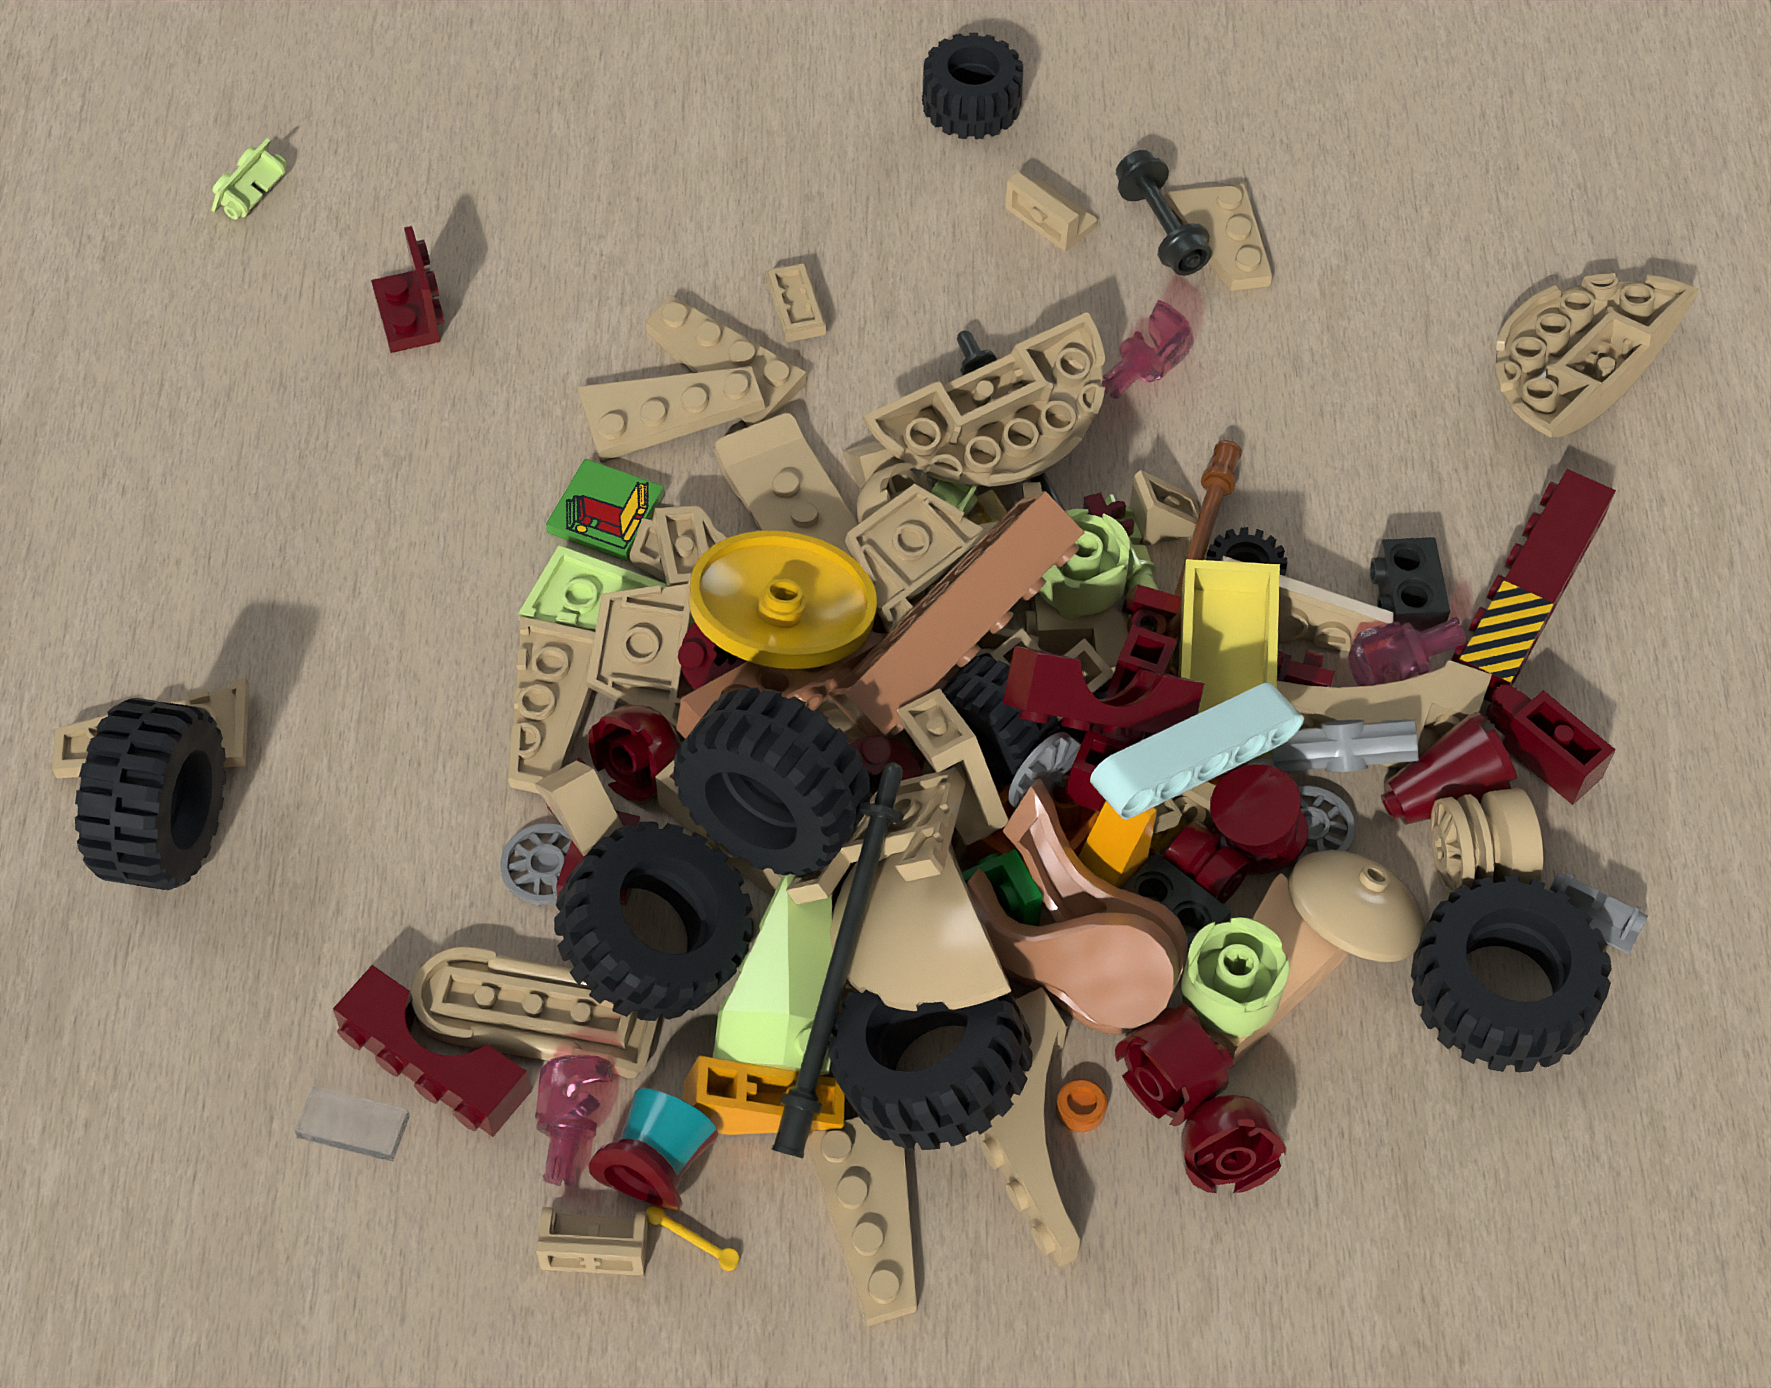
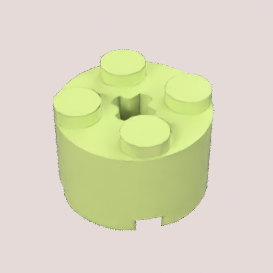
(1096, 572)
(1235, 976)

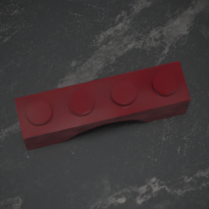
(1141, 651)
(1055, 686)
(478, 1085)

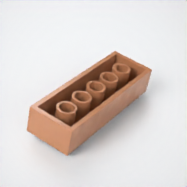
(958, 614)

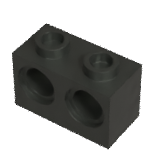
(1417, 585)
(1178, 893)

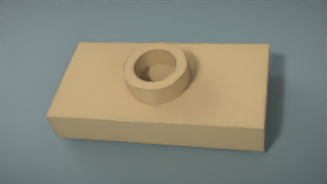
(795, 302)

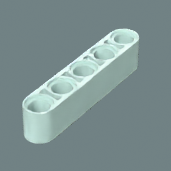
(1196, 750)

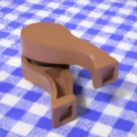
(1109, 952)

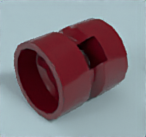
(1202, 860)

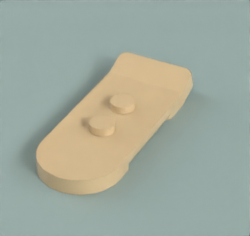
(783, 481)
(524, 1010)

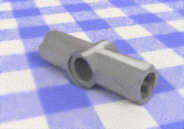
(1348, 746)

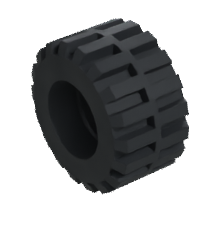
(972, 85)
(1002, 736)

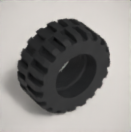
(772, 781)
(150, 793)
(690, 880)
(1529, 922)
(941, 1100)

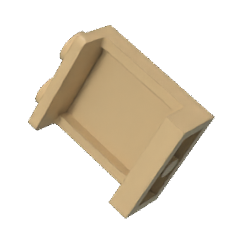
(951, 743)

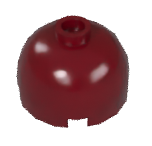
(633, 748)
(1231, 1143)

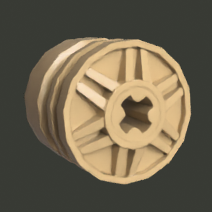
(1486, 838)

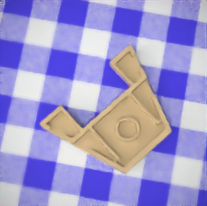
(910, 547)
(639, 646)
(930, 814)

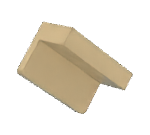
(1048, 211)

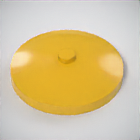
(782, 599)

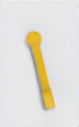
(727, 1257)

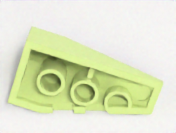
(778, 986)

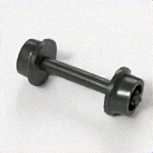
(1185, 246)

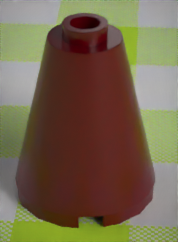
(1454, 766)

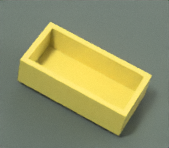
(1229, 628)

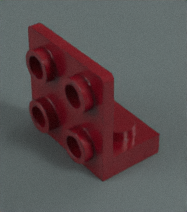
(407, 302)

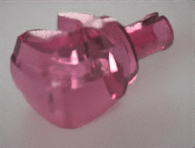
(1140, 361)
(1400, 650)
(564, 1116)

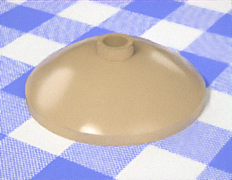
(1357, 905)

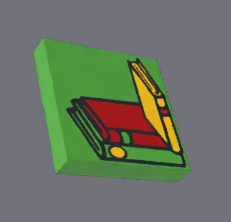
(604, 509)

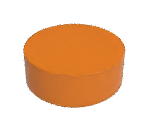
(1081, 1105)

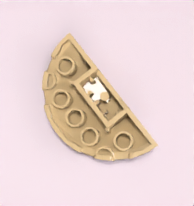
(1584, 346)
(1004, 417)
(921, 940)

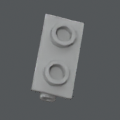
(1615, 919)

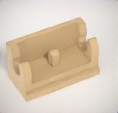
(592, 1243)

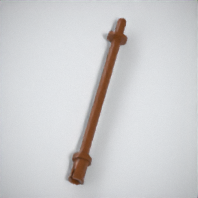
(1218, 481)

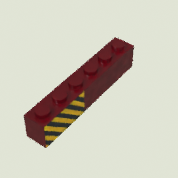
(1536, 578)

